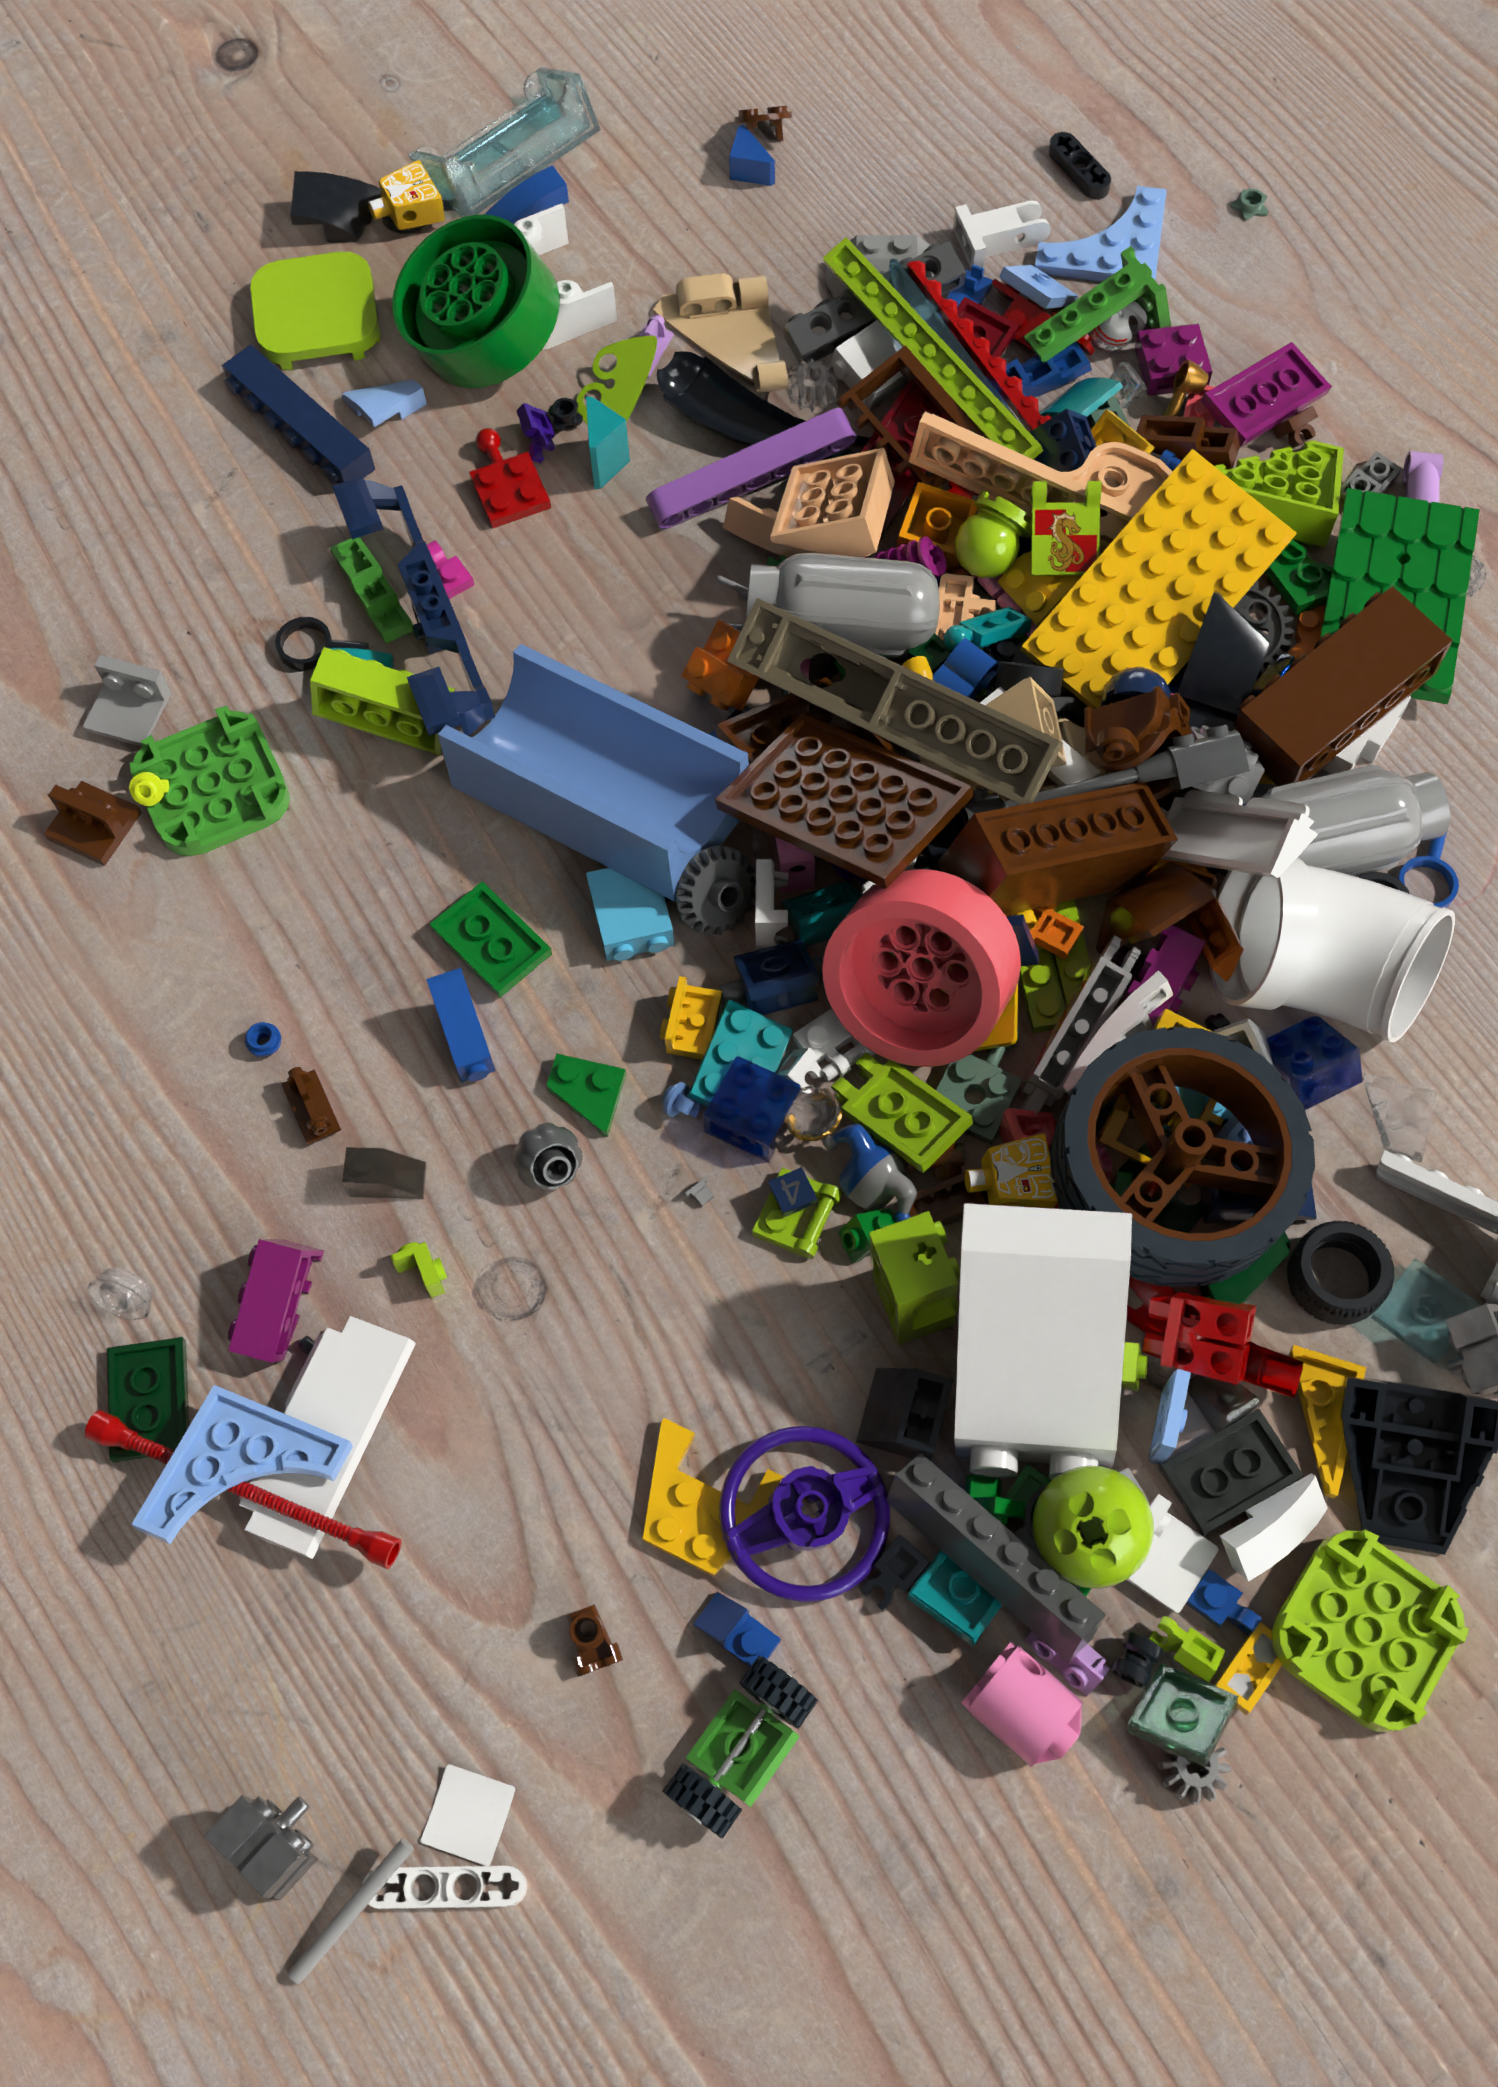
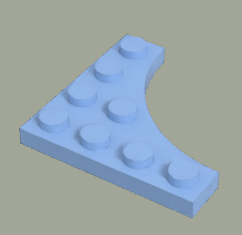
(1099, 254)
(232, 1444)

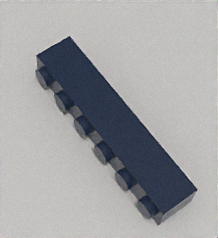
(297, 416)

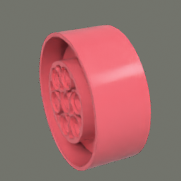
(921, 1021)

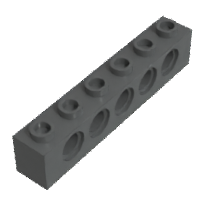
(807, 344)

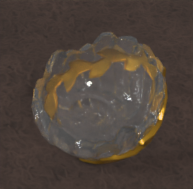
(813, 1114)

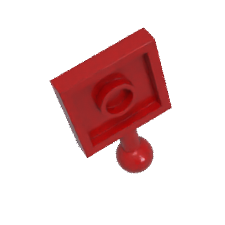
(507, 487)

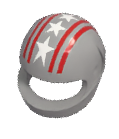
(1115, 331)

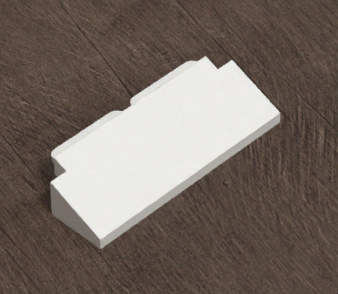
(1247, 839)
(345, 1394)

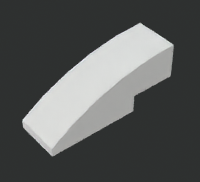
(1369, 743)
(1274, 1527)

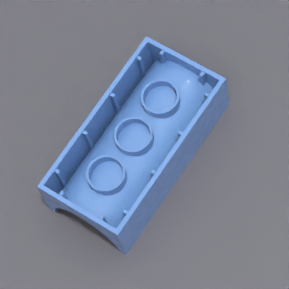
(598, 772)

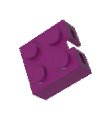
(1164, 350)

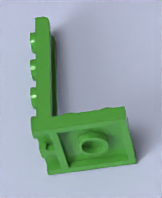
(1099, 304)

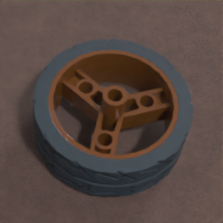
(1242, 1081)

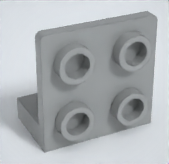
(128, 701)

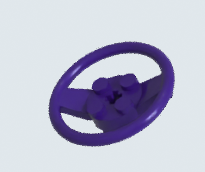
(785, 1524)

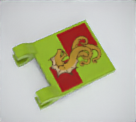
(1064, 533)

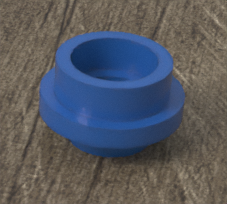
(259, 1031)

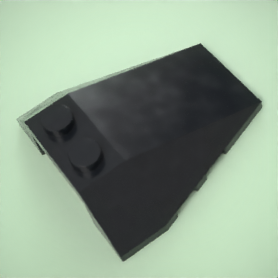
(1415, 1458)

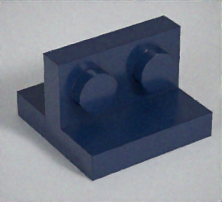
(777, 977)

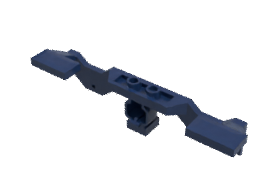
(431, 607)

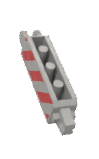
(1077, 1026)

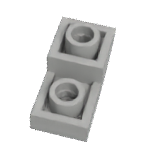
(1374, 476)

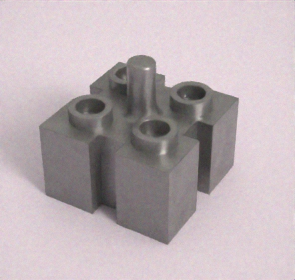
(1477, 1338)
(263, 1844)

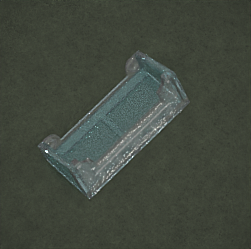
(515, 145)

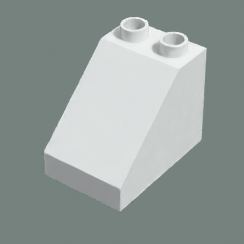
(1040, 1337)

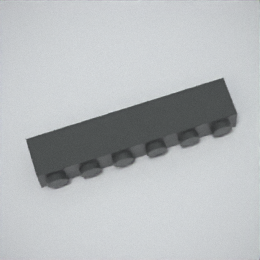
(995, 1558)

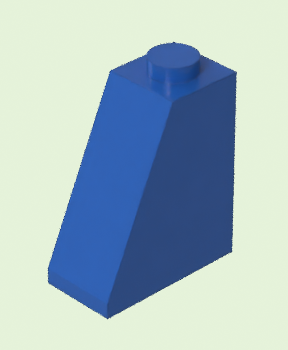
(461, 1025)

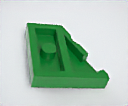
(588, 1089)

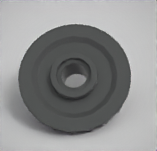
(700, 889)

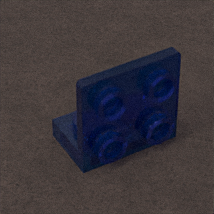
(750, 1108)

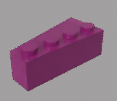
(1176, 960)

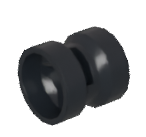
(1136, 1660)

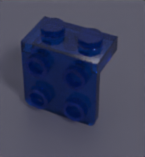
(1316, 1060)

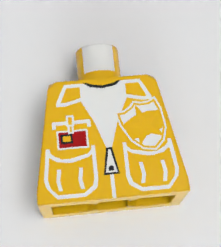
(408, 198)
(1015, 1174)

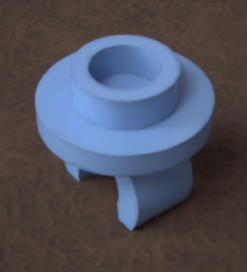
(676, 1101)

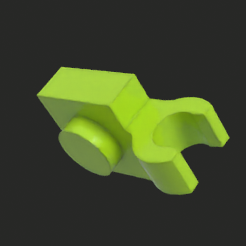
(1192, 1649)

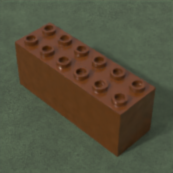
(1341, 687)
(1061, 847)

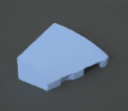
(386, 400)

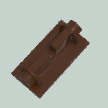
(310, 1105)

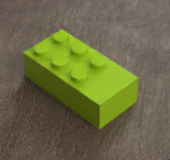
(369, 699)

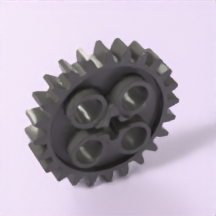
(1272, 622)

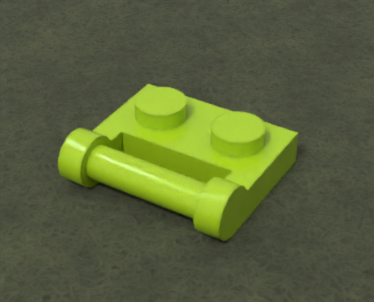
(779, 1230)

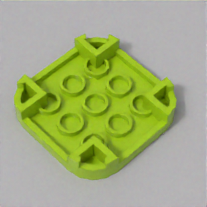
(314, 308)
(1368, 1631)

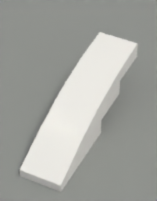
(1124, 1022)

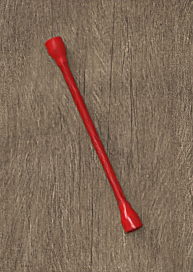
(375, 1546)

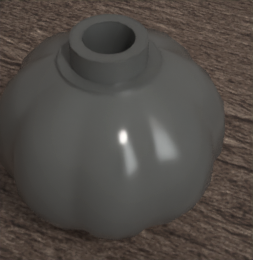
(547, 1157)

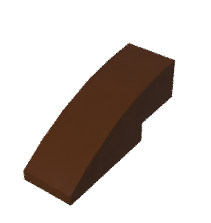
(1189, 433)

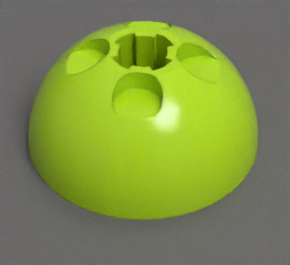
(1082, 1500)

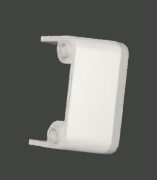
(578, 311)

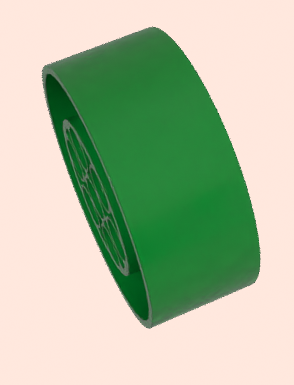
(476, 301)

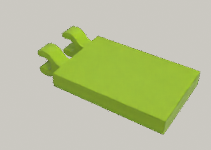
(902, 1111)

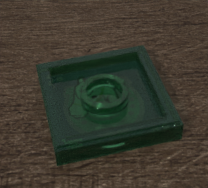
(1182, 1714)

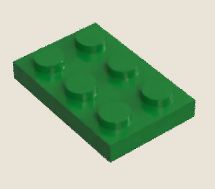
(491, 939)

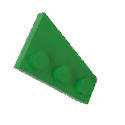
(1300, 578)

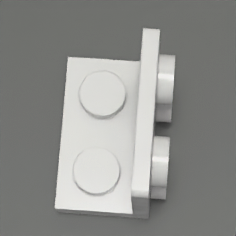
(1174, 1561)

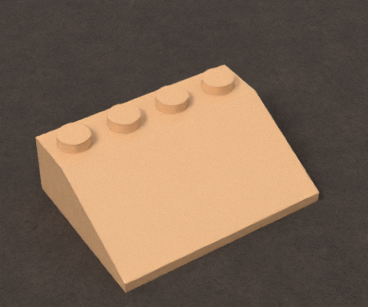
(836, 505)

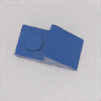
(736, 1630)

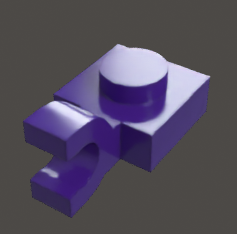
(537, 426)

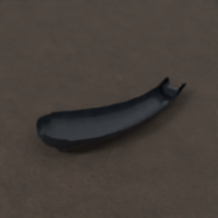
(724, 405)

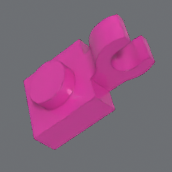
(451, 571)

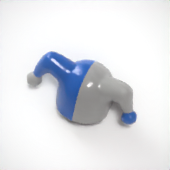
(873, 1172)

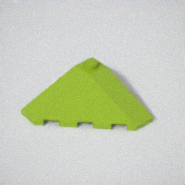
(1296, 487)

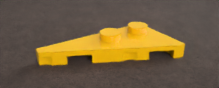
(1321, 1399)

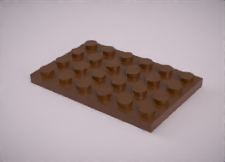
(844, 799)

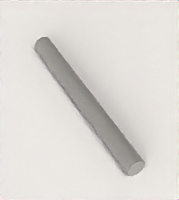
(350, 1911)

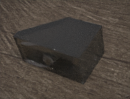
(383, 1174)

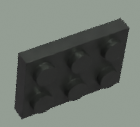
(1230, 1472)

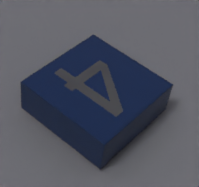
(792, 1192)

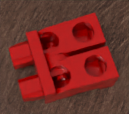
(1201, 1335)

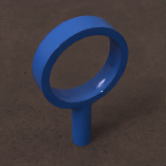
(1434, 861)

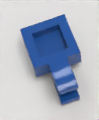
(1218, 1600)

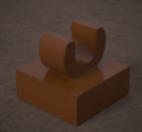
(1296, 424)

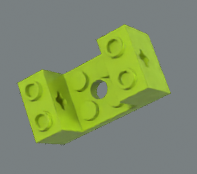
(915, 1276)

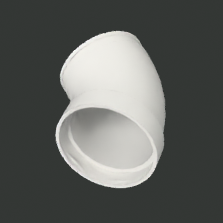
(1333, 947)

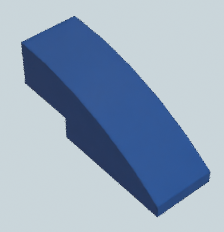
(532, 196)

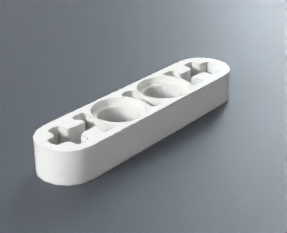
(444, 1893)

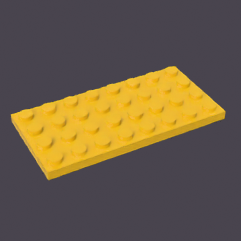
(1157, 579)

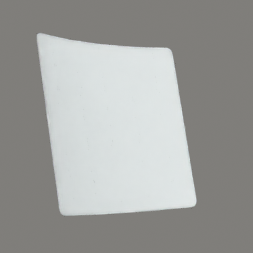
(468, 1815)

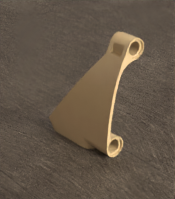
(729, 325)

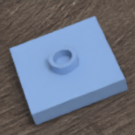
(1037, 286)
(1170, 1417)

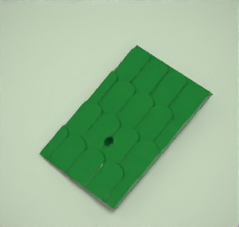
(1419, 552)

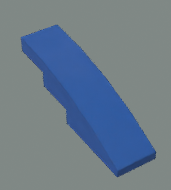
(1043, 377)

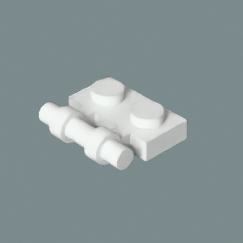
(824, 1038)

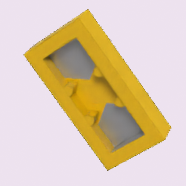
(1251, 1669)

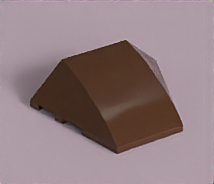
(1155, 903)

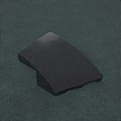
(333, 202)
(1224, 658)

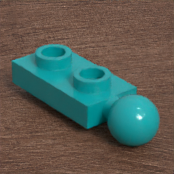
(988, 628)

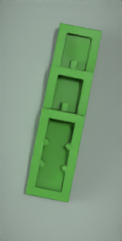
(372, 589)

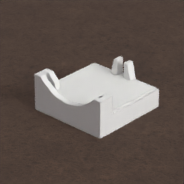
(767, 919)

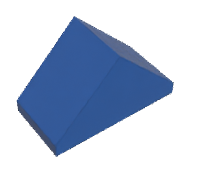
(750, 160)

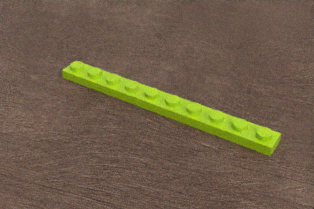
(935, 355)

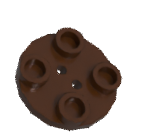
(774, 114)

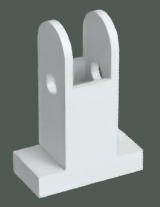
(997, 230)

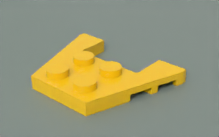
(685, 1511)

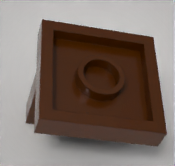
(90, 821)

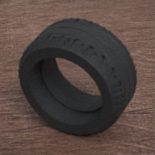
(1360, 1243)

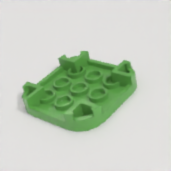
(218, 783)

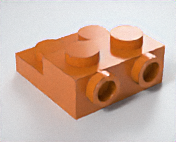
(712, 673)

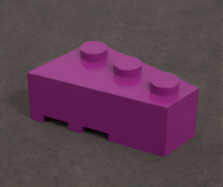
(271, 1298)

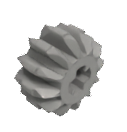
(1193, 1782)

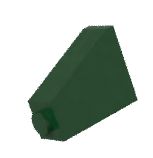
(1244, 1284)

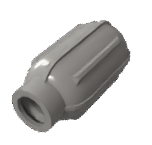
(860, 599)
(1367, 817)

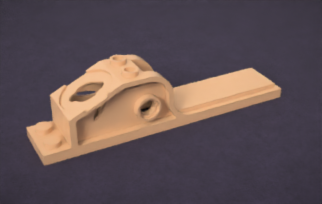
(983, 465)

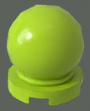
(990, 540)

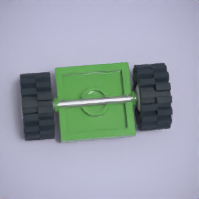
(741, 1747)

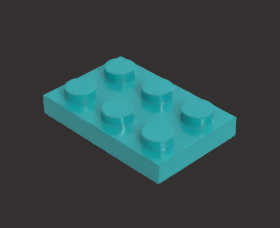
(739, 1034)

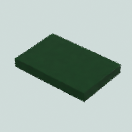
(149, 1392)

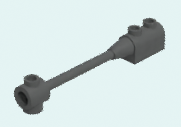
(1184, 763)

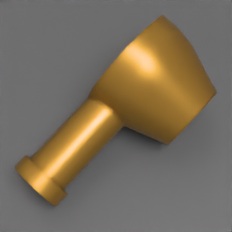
(1188, 380)

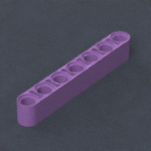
(750, 468)

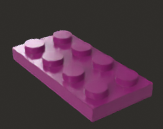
(1266, 393)

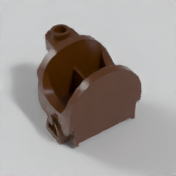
(1135, 730)

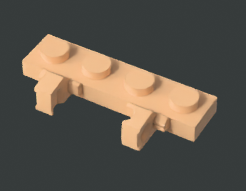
(958, 602)

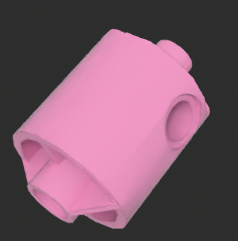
(1026, 1707)

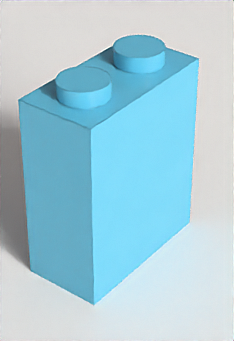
(628, 915)

